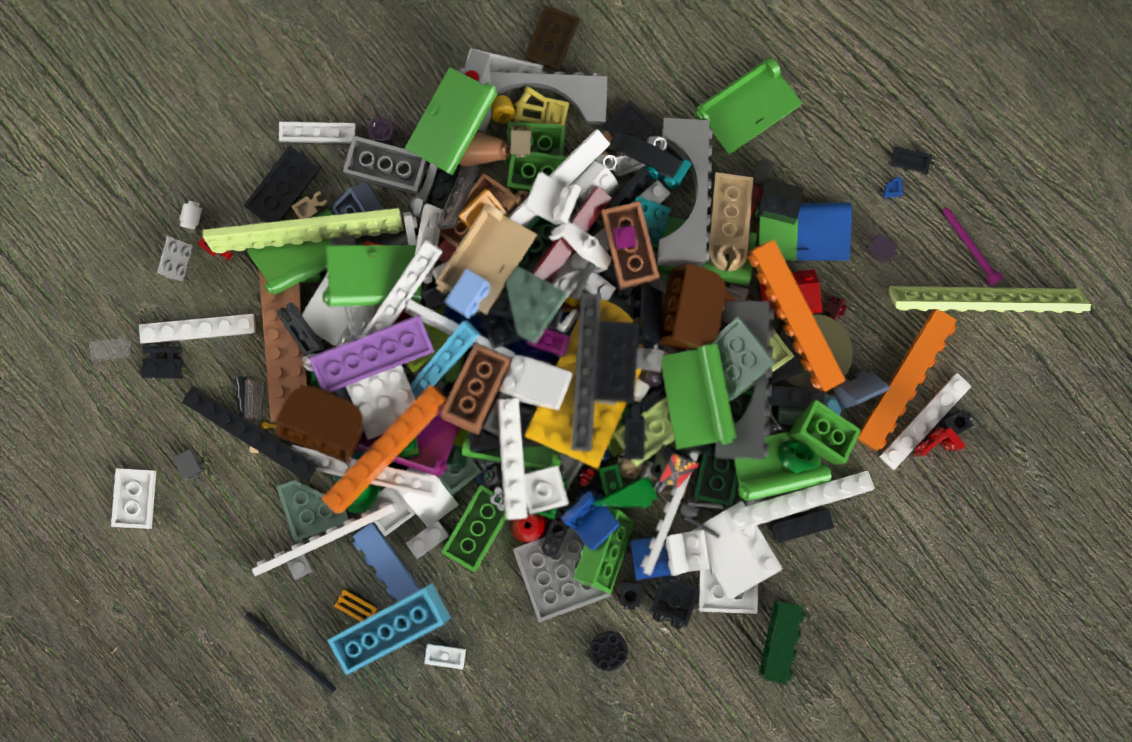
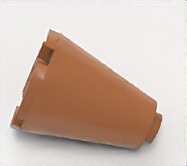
(484, 150)

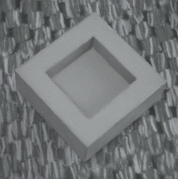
(299, 567)

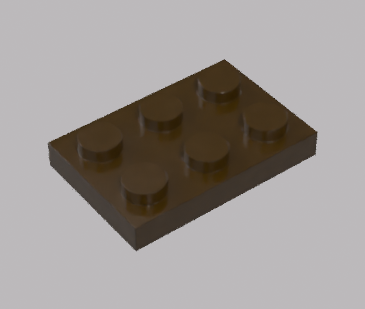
(552, 38)

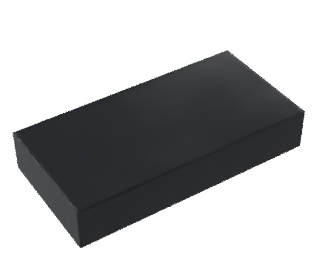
(910, 160)

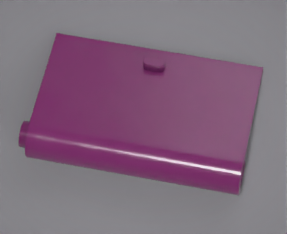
(434, 447)

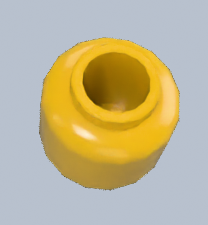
(502, 109)

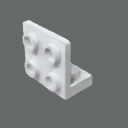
(552, 199)
(687, 552)

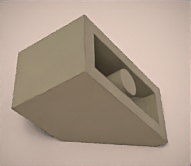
(520, 140)

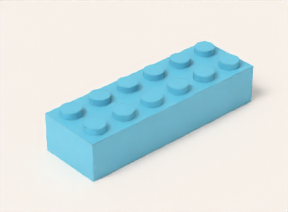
(389, 629)

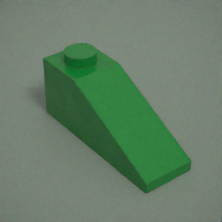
(630, 496)

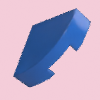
(893, 188)

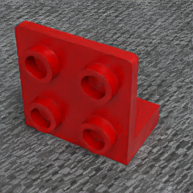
(945, 436)

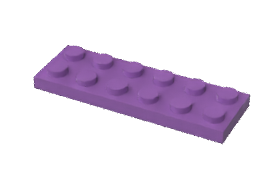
(371, 354)

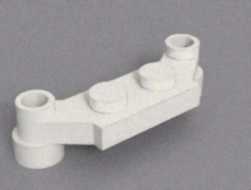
(625, 164)

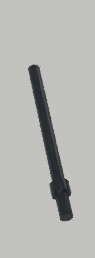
(261, 627)

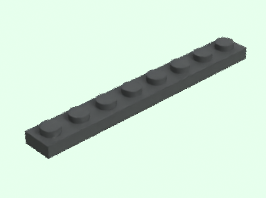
(586, 372)

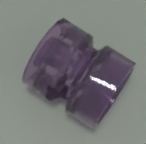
(382, 130)

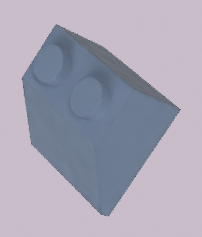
(357, 200)
(859, 389)

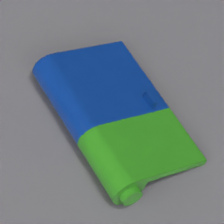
(818, 233)

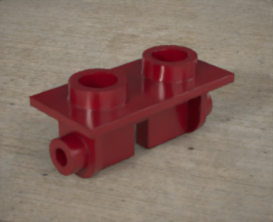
(836, 308)

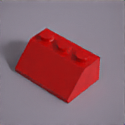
(808, 285)

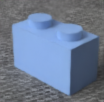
(468, 293)

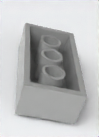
(385, 165)

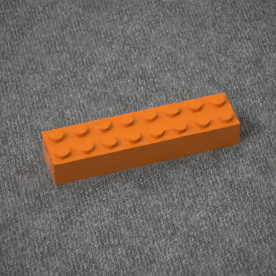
(796, 316)

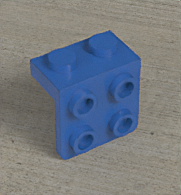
(590, 521)

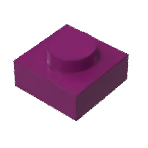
(625, 237)

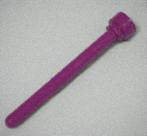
(992, 275)

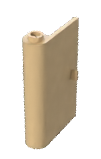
(487, 248)

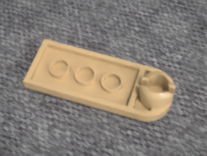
(730, 220)

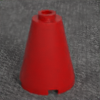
(537, 530)

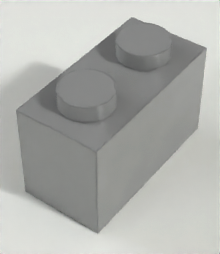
(428, 539)

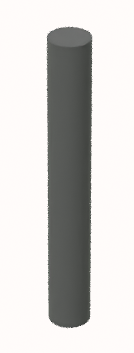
(583, 280)

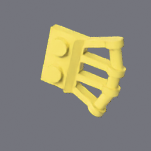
(552, 112)

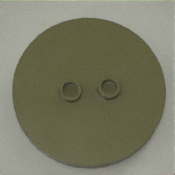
(838, 343)

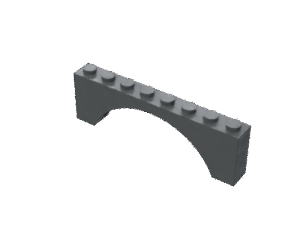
(753, 426)

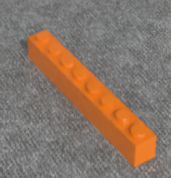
(905, 379)
(385, 449)

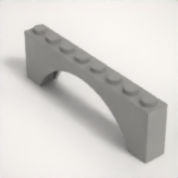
(583, 91)
(688, 243)

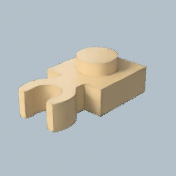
(307, 208)

